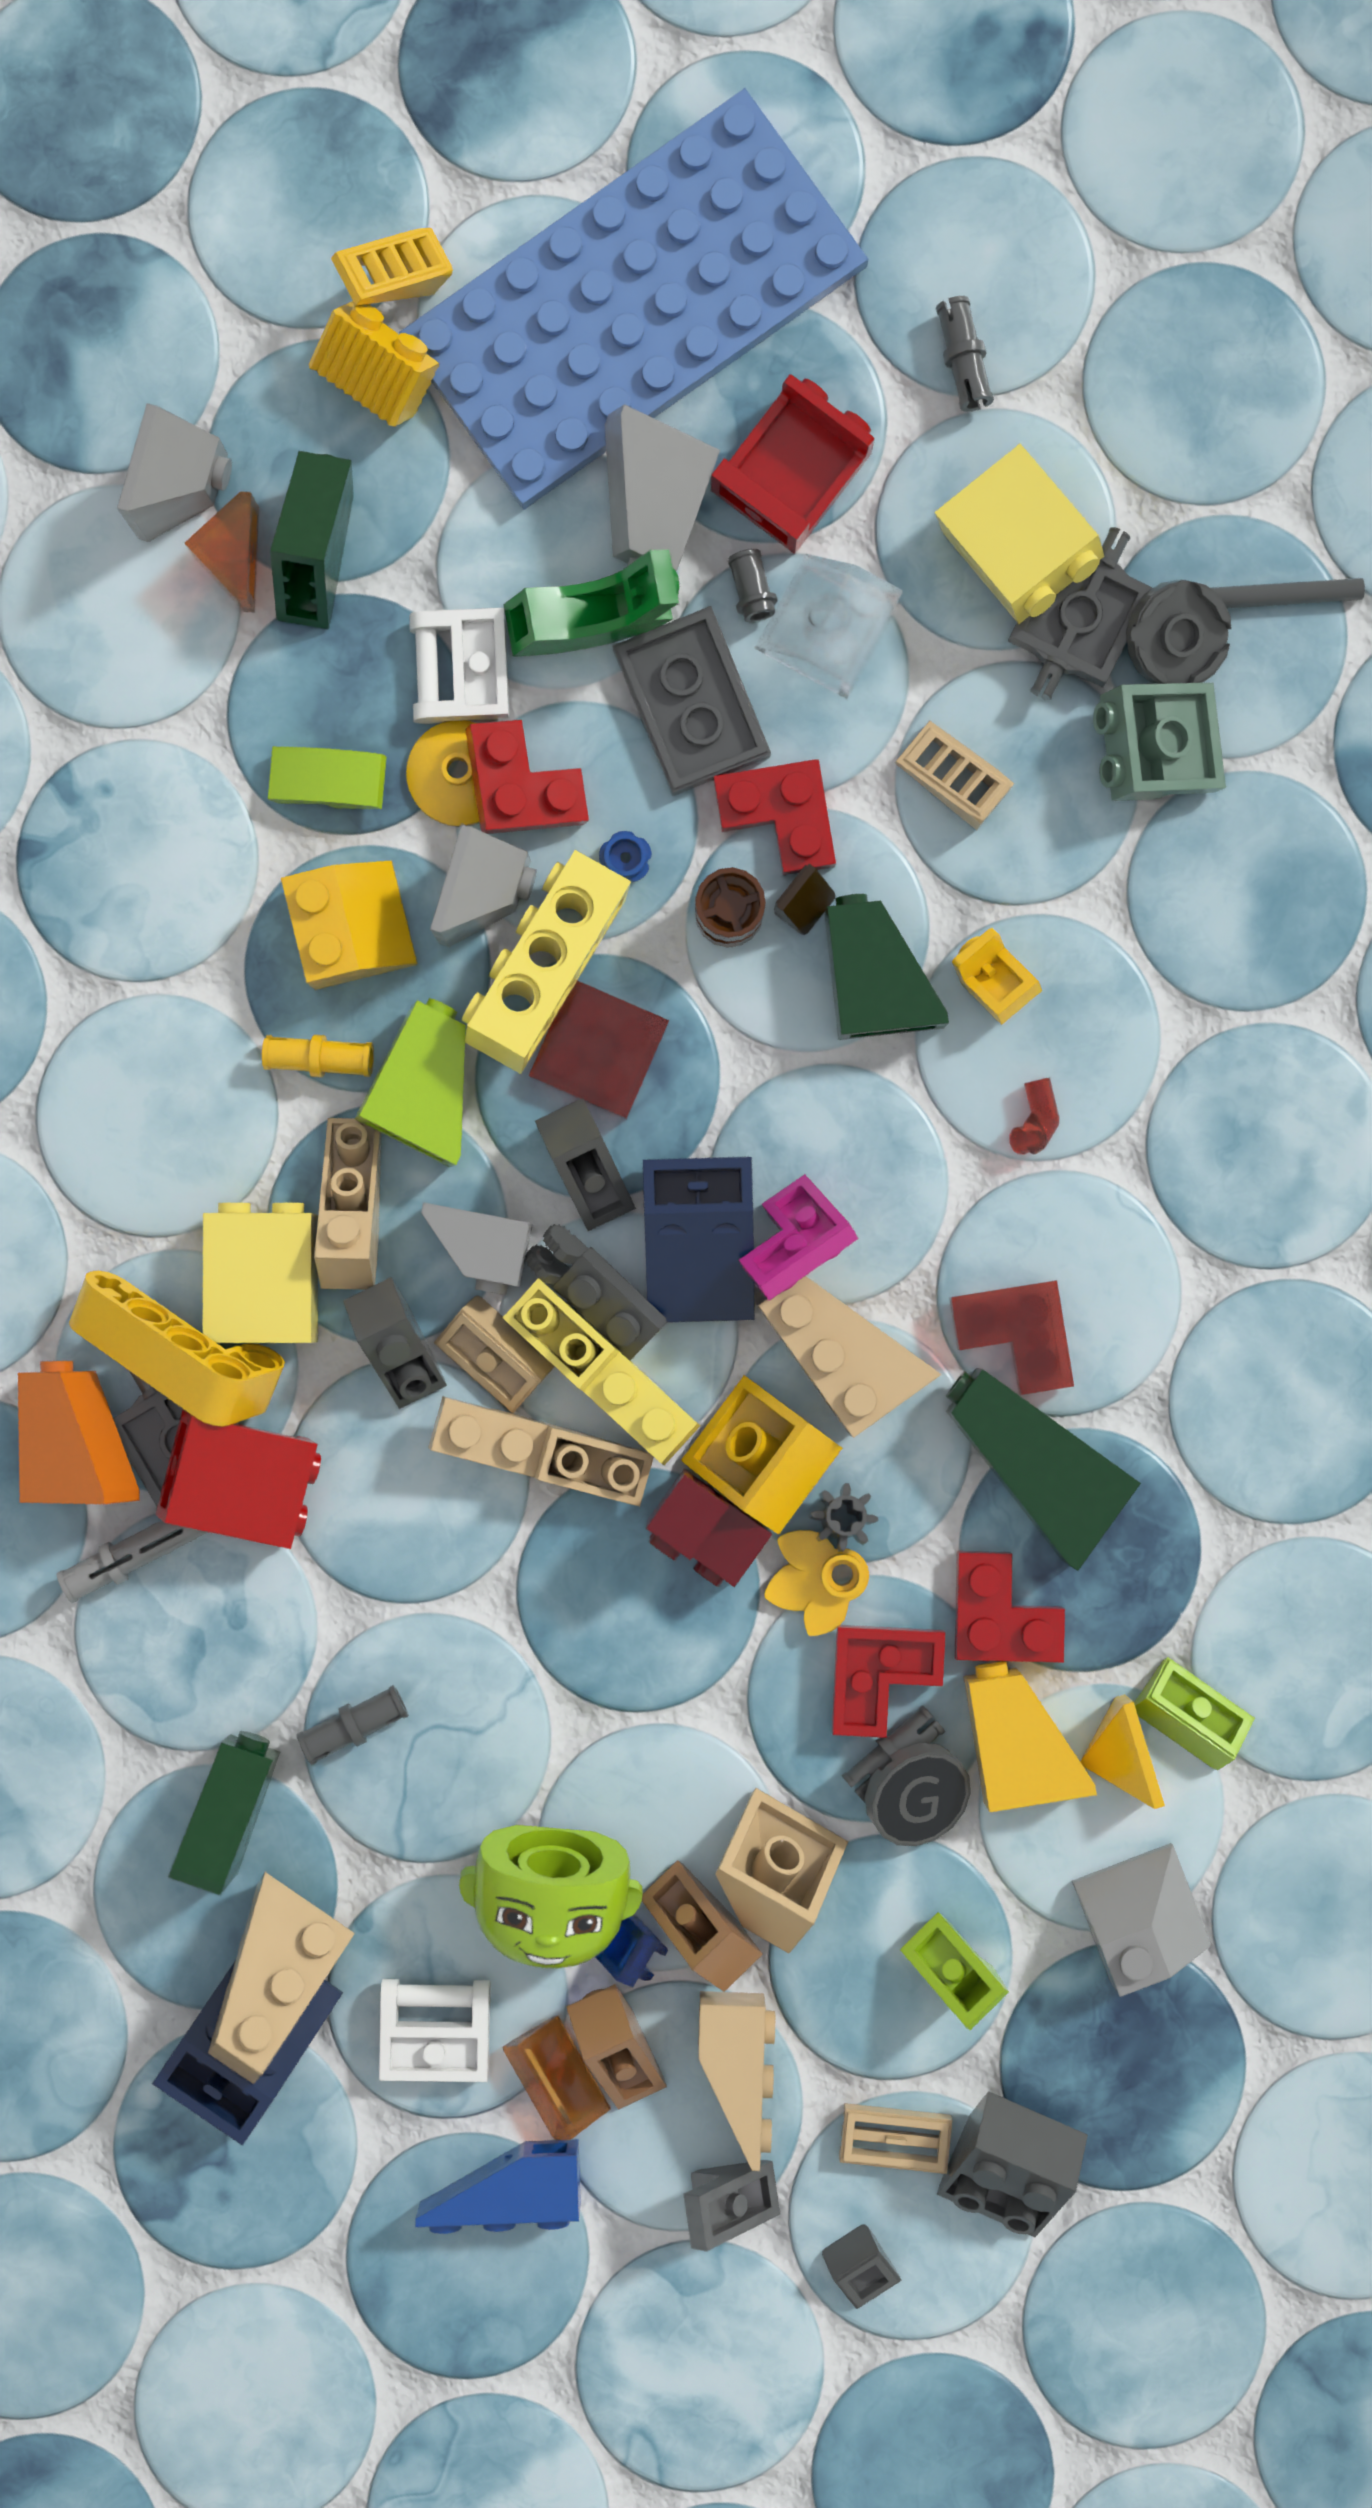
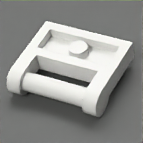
(477, 660)
(434, 2048)

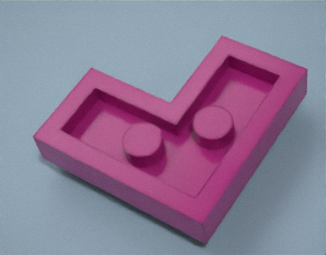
(808, 1237)

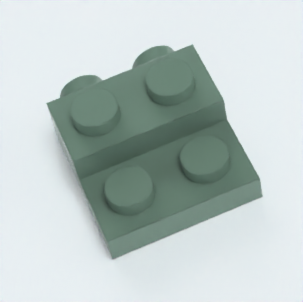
(1160, 740)

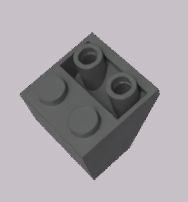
(1013, 2165)

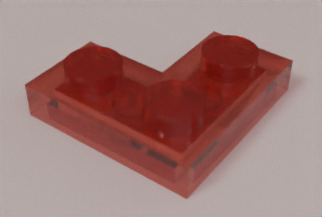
(1026, 1318)

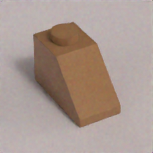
(700, 1927)
(615, 2046)

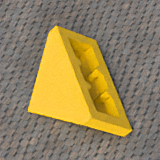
(1121, 1753)

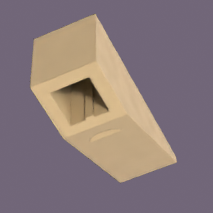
(349, 1206)
(732, 2056)

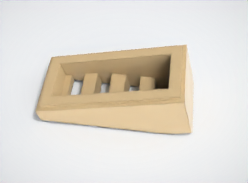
(956, 801)

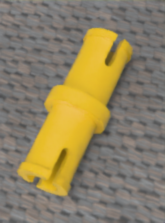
(318, 1056)

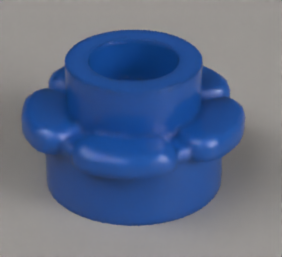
(628, 843)

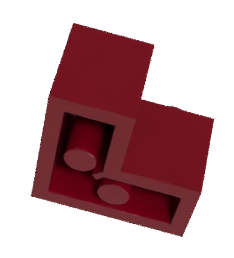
(707, 1528)

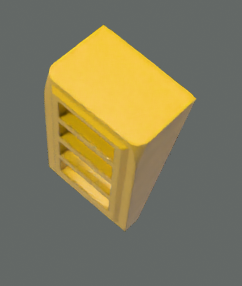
(411, 269)

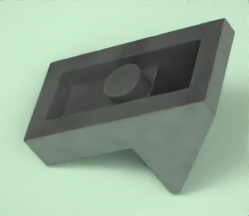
(729, 2202)

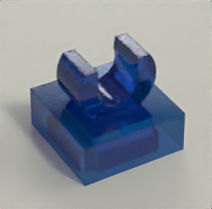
(631, 1951)

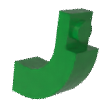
(594, 611)

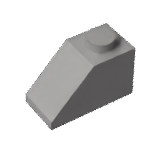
(482, 1245)

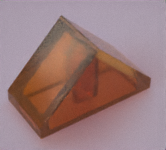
(229, 547)

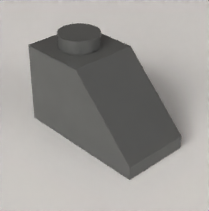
(585, 1164)

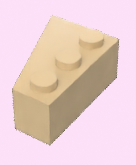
(844, 1355)
(276, 1974)

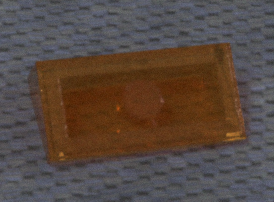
(556, 2079)

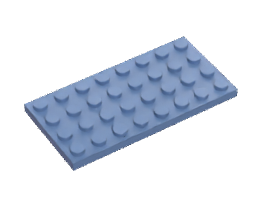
(636, 296)

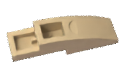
(541, 1451)

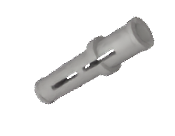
(81, 1580)

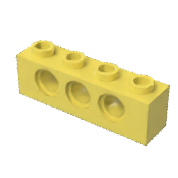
(515, 1035)

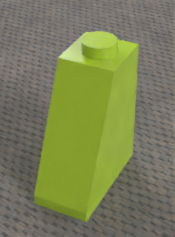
(421, 1084)

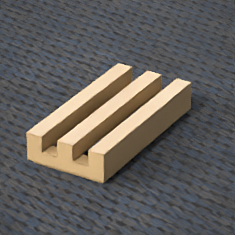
(895, 2117)

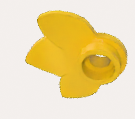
(808, 1581)

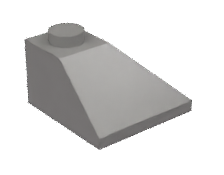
(171, 474)
(480, 885)
(1142, 1919)

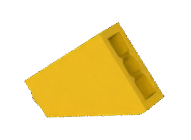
(1018, 1744)

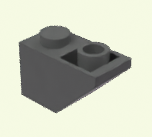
(394, 1343)

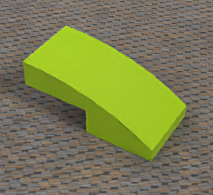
(327, 777)

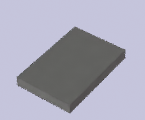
(691, 700)

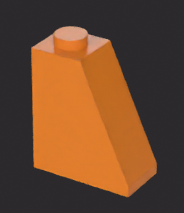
(69, 1440)

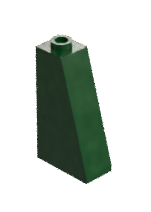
(1048, 1471)

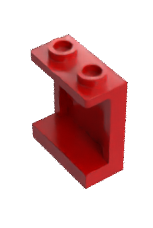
(794, 463)
(238, 1481)

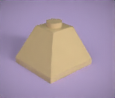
(778, 1870)

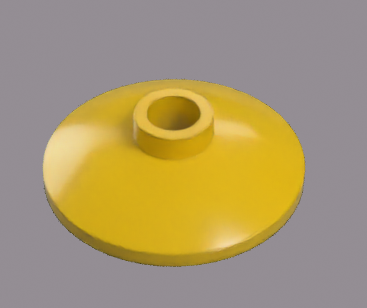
(432, 788)

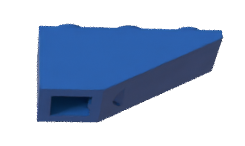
(524, 2185)

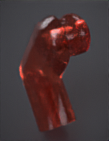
(1040, 1123)

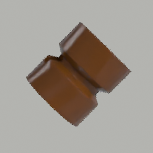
(729, 907)

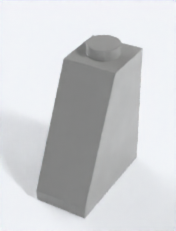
(653, 484)

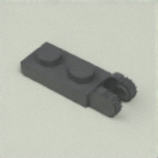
(595, 1290)

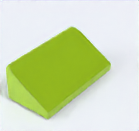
(1193, 1714)

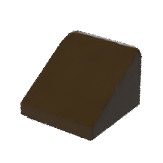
(804, 900)

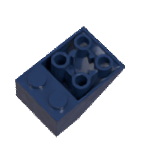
(695, 1235)
(219, 2092)

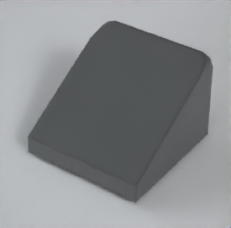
(860, 2266)

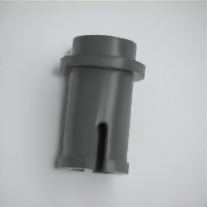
(752, 586)

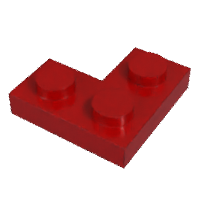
(511, 795)
(791, 800)
(989, 1623)
(870, 1661)

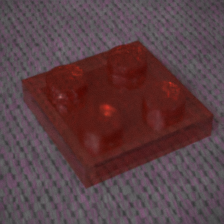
(599, 1049)

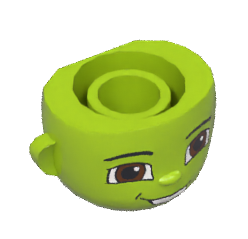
(550, 1893)

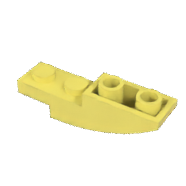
(601, 1371)

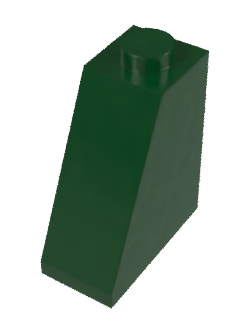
(311, 539)
(875, 974)
(225, 1813)

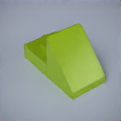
(955, 1970)

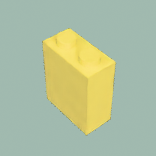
(1020, 534)
(260, 1275)

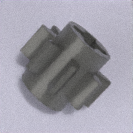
(854, 1507)

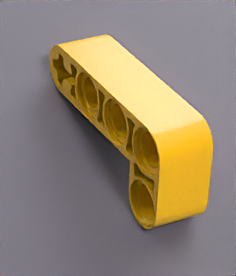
(172, 1355)

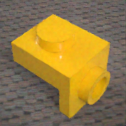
(995, 976)

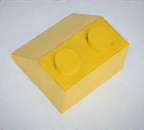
(348, 922)
(761, 1455)

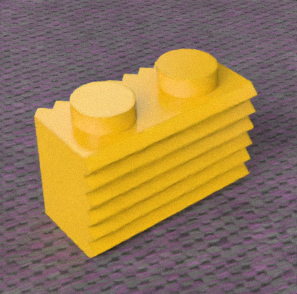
(374, 362)

